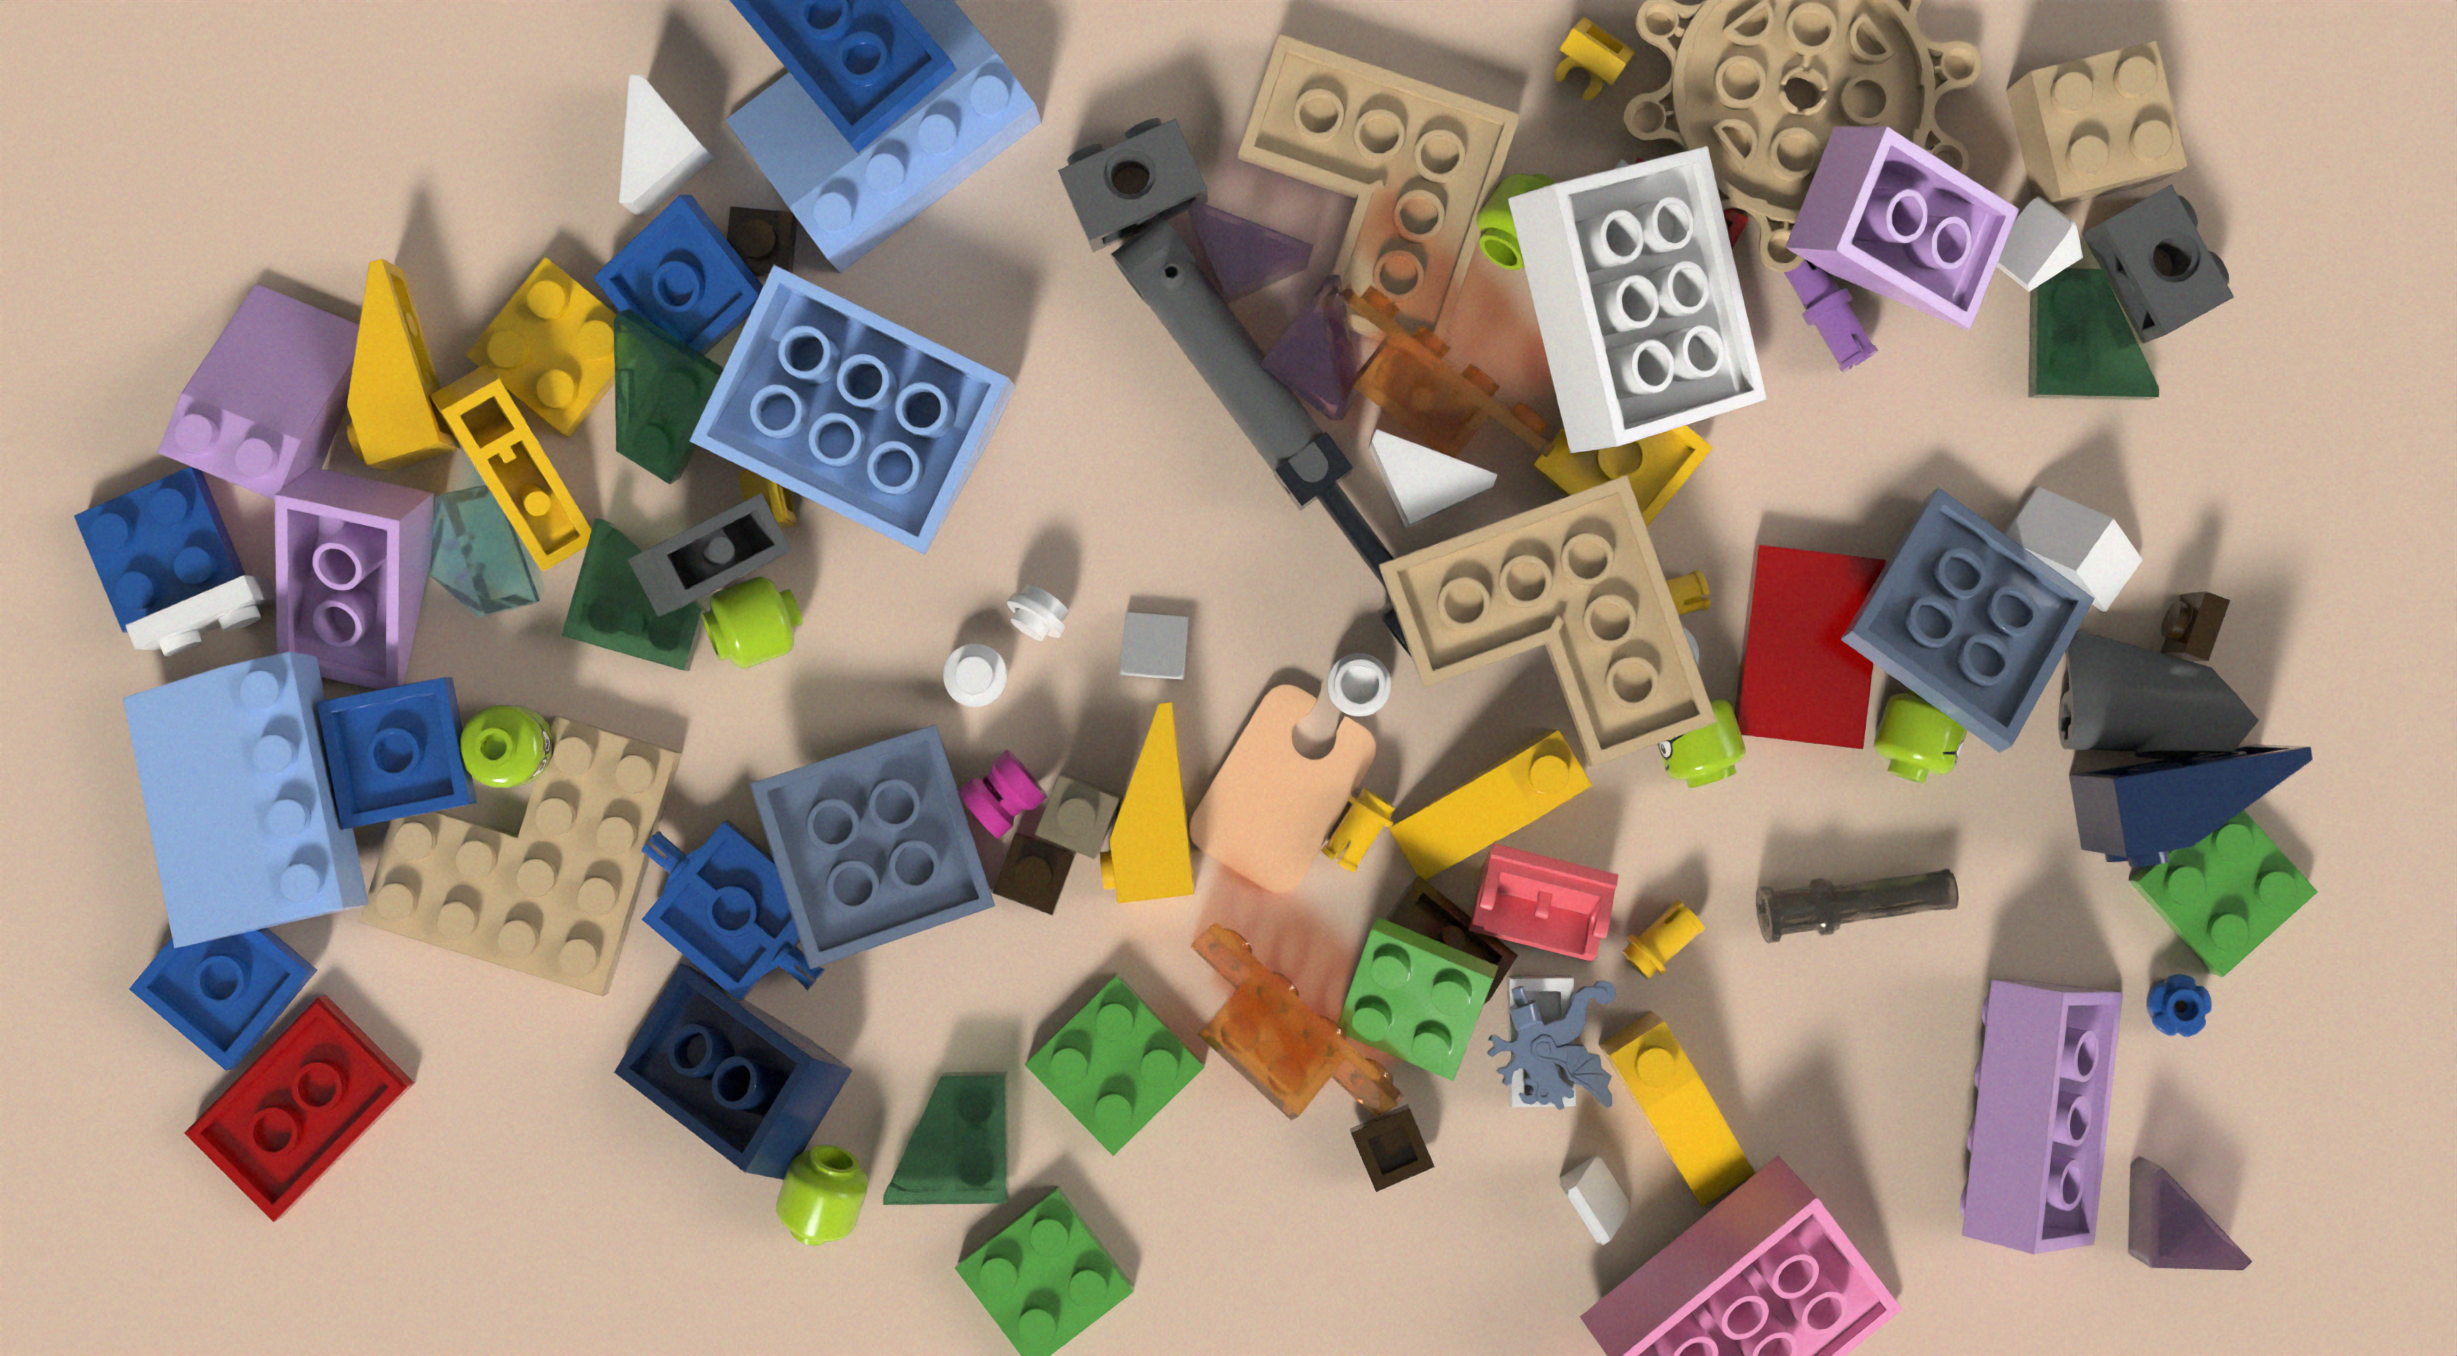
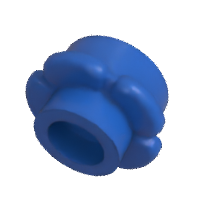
(2162, 1002)

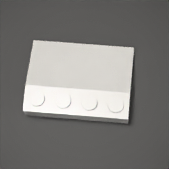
(1637, 300)

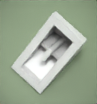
(657, 150)
(1423, 479)
(2076, 543)

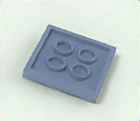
(1968, 620)
(872, 846)

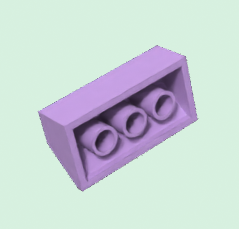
(2041, 1115)

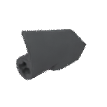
(2147, 703)

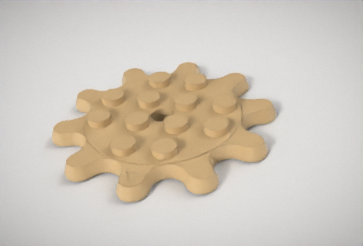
(1729, 94)

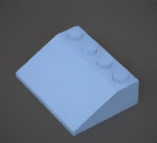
(863, 198)
(852, 410)
(243, 799)

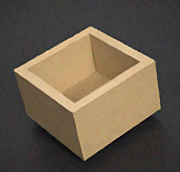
(2097, 125)

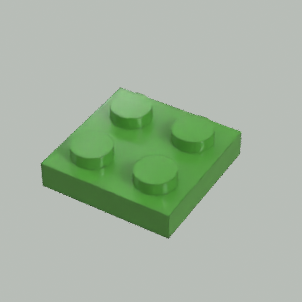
(2225, 892)
(1416, 998)
(1115, 1064)
(1045, 1276)

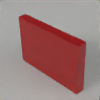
(1794, 667)
(299, 1108)

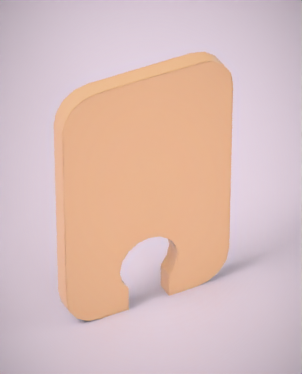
(1272, 804)

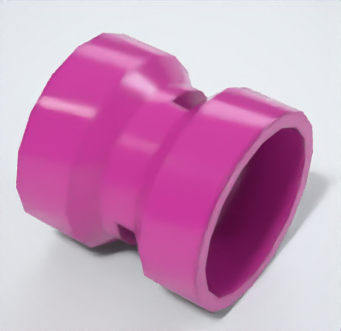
(1013, 783)

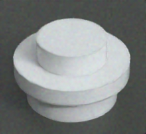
(1037, 613)
(975, 675)
(1359, 684)

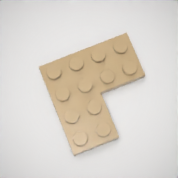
(1407, 154)
(1567, 579)
(543, 897)

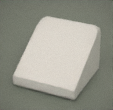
(2039, 245)
(1154, 646)
(1596, 1198)

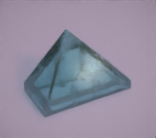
(479, 554)

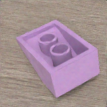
(1902, 224)
(266, 394)
(351, 574)

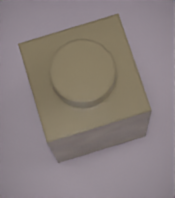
(1078, 815)

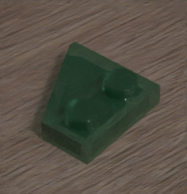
(2084, 342)
(658, 395)
(615, 611)
(958, 1145)

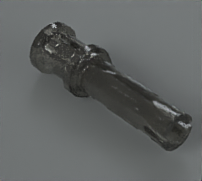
(1826, 906)

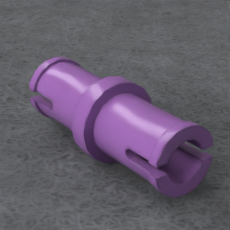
(1832, 314)

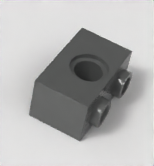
(1113, 215)
(2125, 254)
(709, 555)

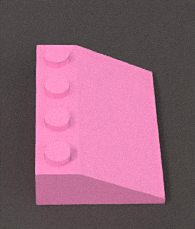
(1749, 1280)

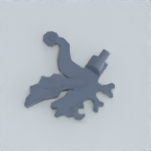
(1544, 1044)

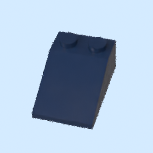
(2174, 803)
(732, 1074)

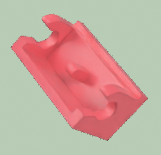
(1543, 902)

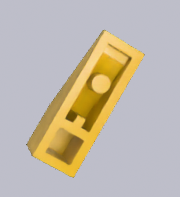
(393, 379)
(513, 466)
(1491, 804)
(1151, 833)
(1677, 1107)

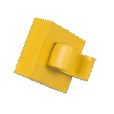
(1596, 52)

